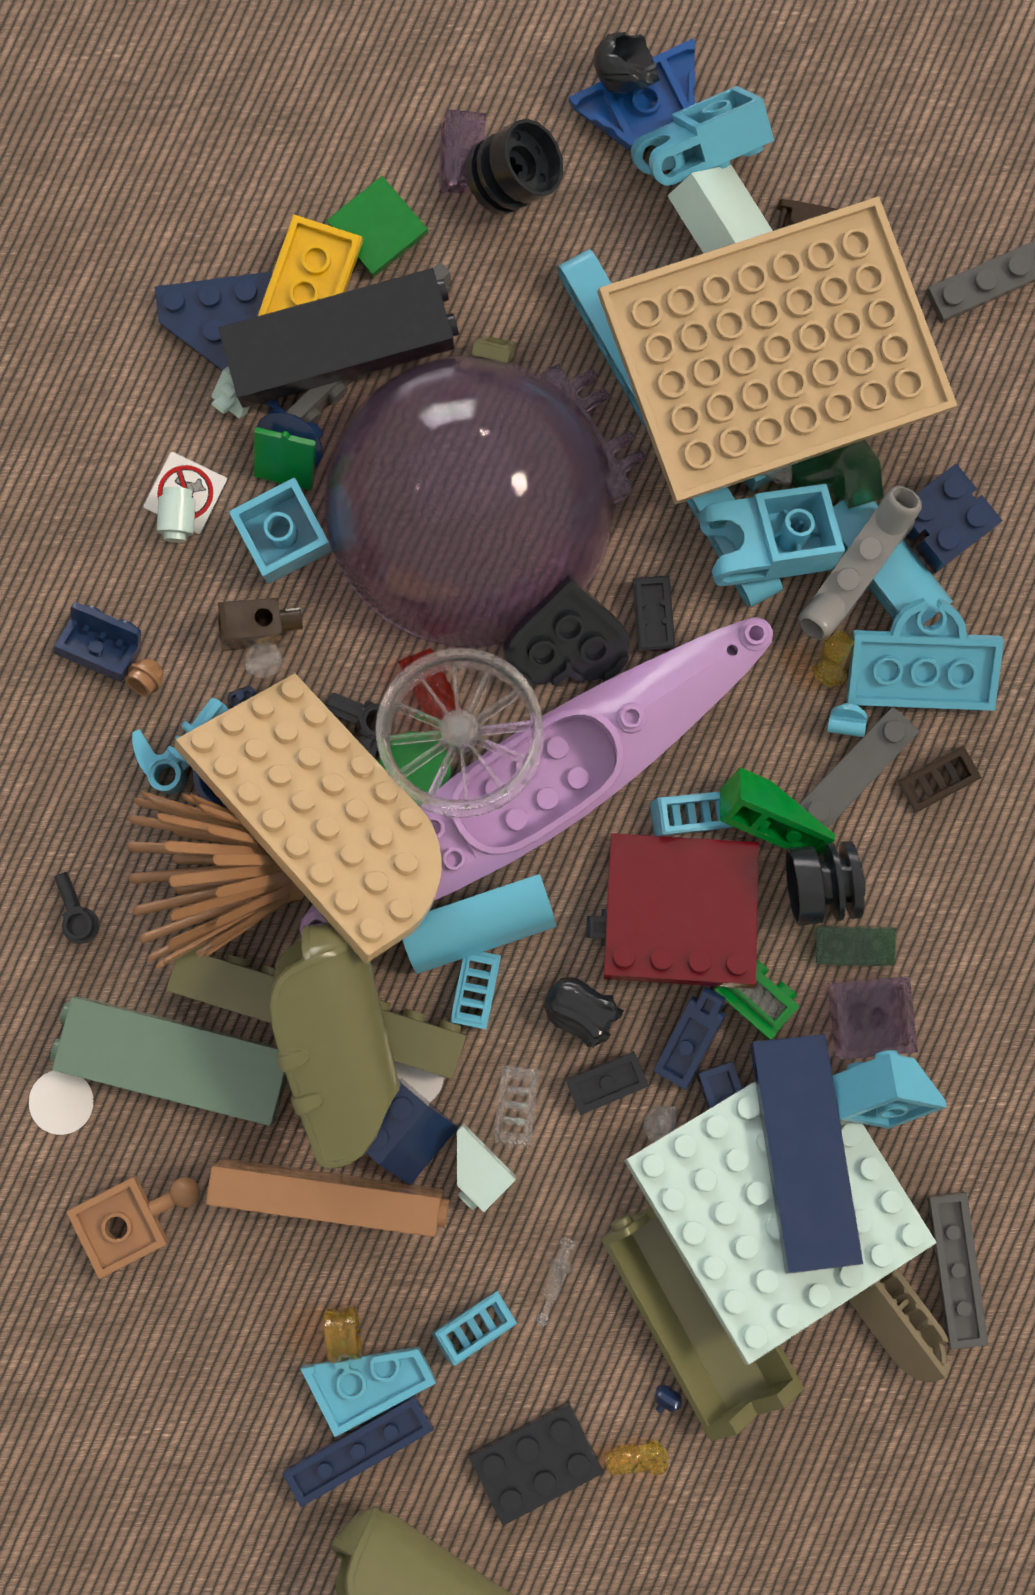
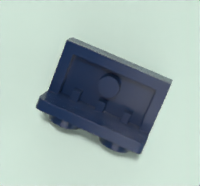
(99, 641)

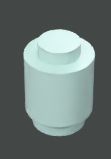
(176, 514)

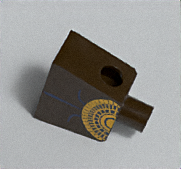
(239, 625)

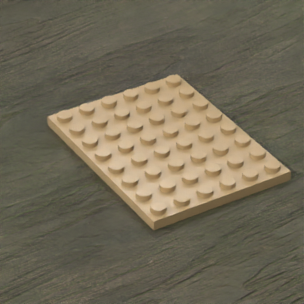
(776, 349)

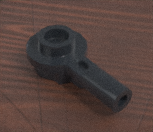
(79, 923)

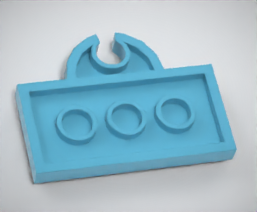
(925, 663)

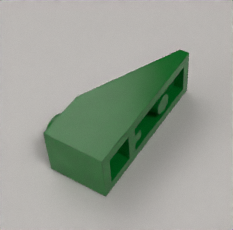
(770, 813)

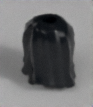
(581, 1010)

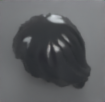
(625, 63)

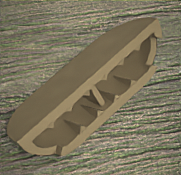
(904, 1327)

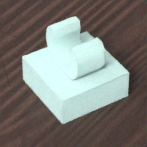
(226, 396)

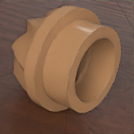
(144, 677)

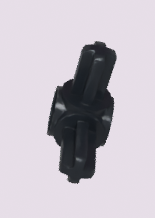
(359, 715)

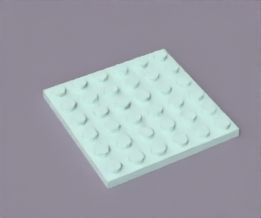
(720, 1212)

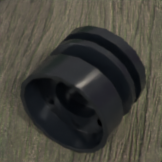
(514, 167)
(831, 882)

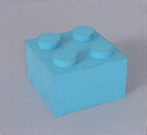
(280, 531)

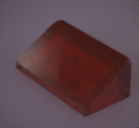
(437, 682)

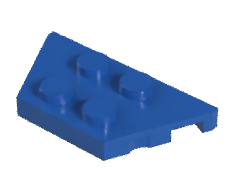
(643, 110)

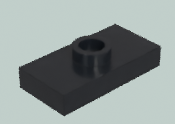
(653, 613)

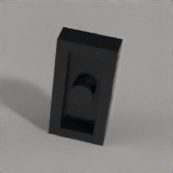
(607, 1082)

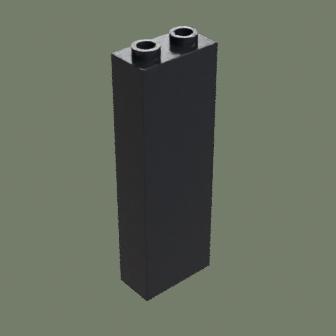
(338, 337)

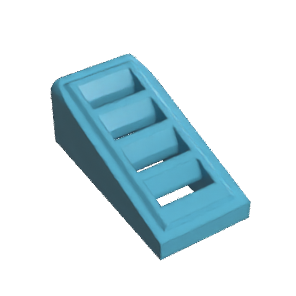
(661, 821)
(470, 1019)
(446, 1346)

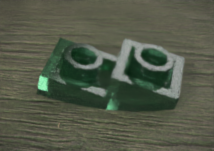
(856, 945)

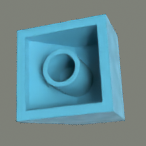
(885, 1091)

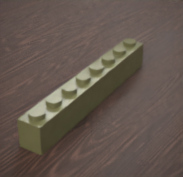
(247, 991)

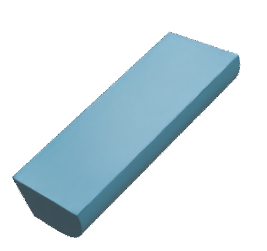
(903, 574)
(480, 924)

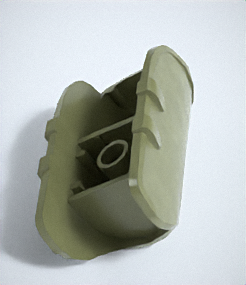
(332, 1044)
(393, 1558)

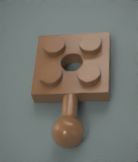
(143, 1228)

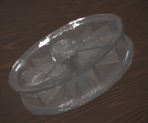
(460, 731)

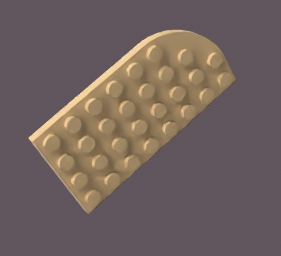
(322, 812)

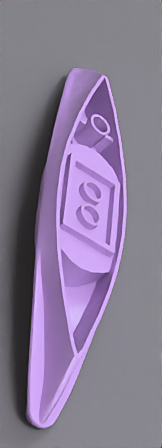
(589, 752)

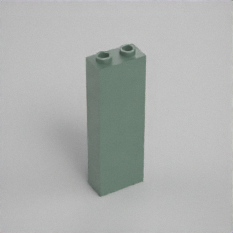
(169, 1060)

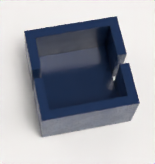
(951, 518)

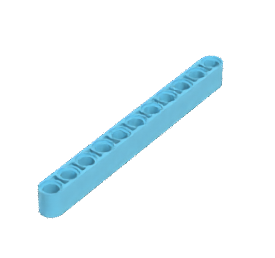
(582, 279)

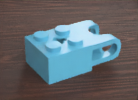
(705, 136)
(775, 535)

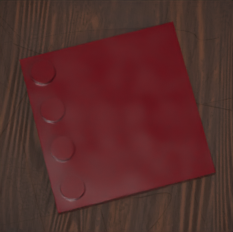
(682, 911)

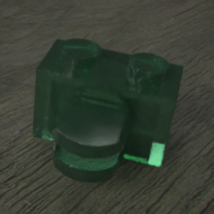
(848, 472)

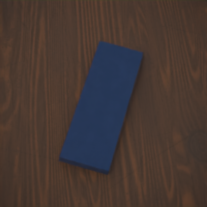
(806, 1154)

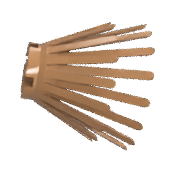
(243, 886)

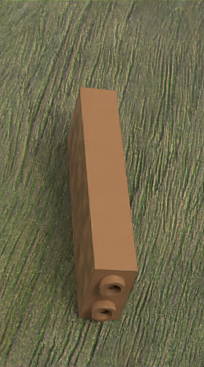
(327, 1197)

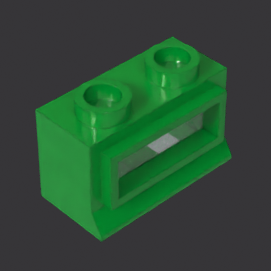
(765, 1006)

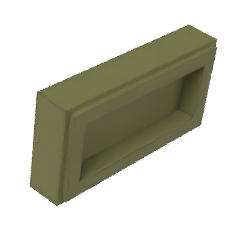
(494, 348)

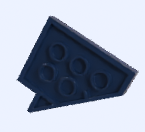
(198, 308)

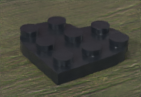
(568, 637)

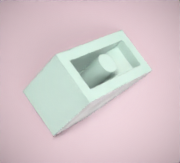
(479, 1171)

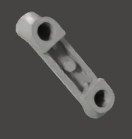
(861, 563)

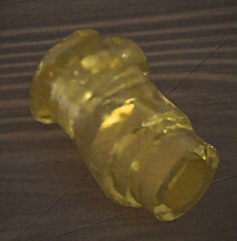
(834, 654)
(635, 1459)

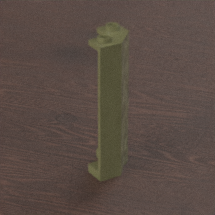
(693, 1341)

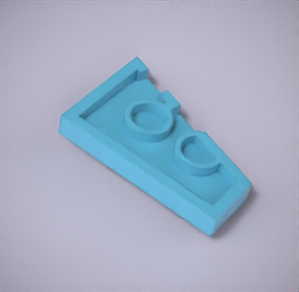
(366, 1387)

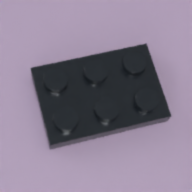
(536, 1463)

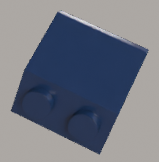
(410, 1134)

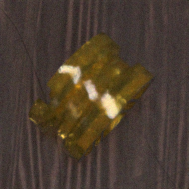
(342, 1334)

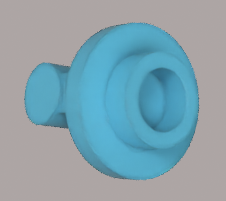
(848, 720)

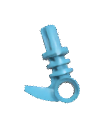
(153, 764)

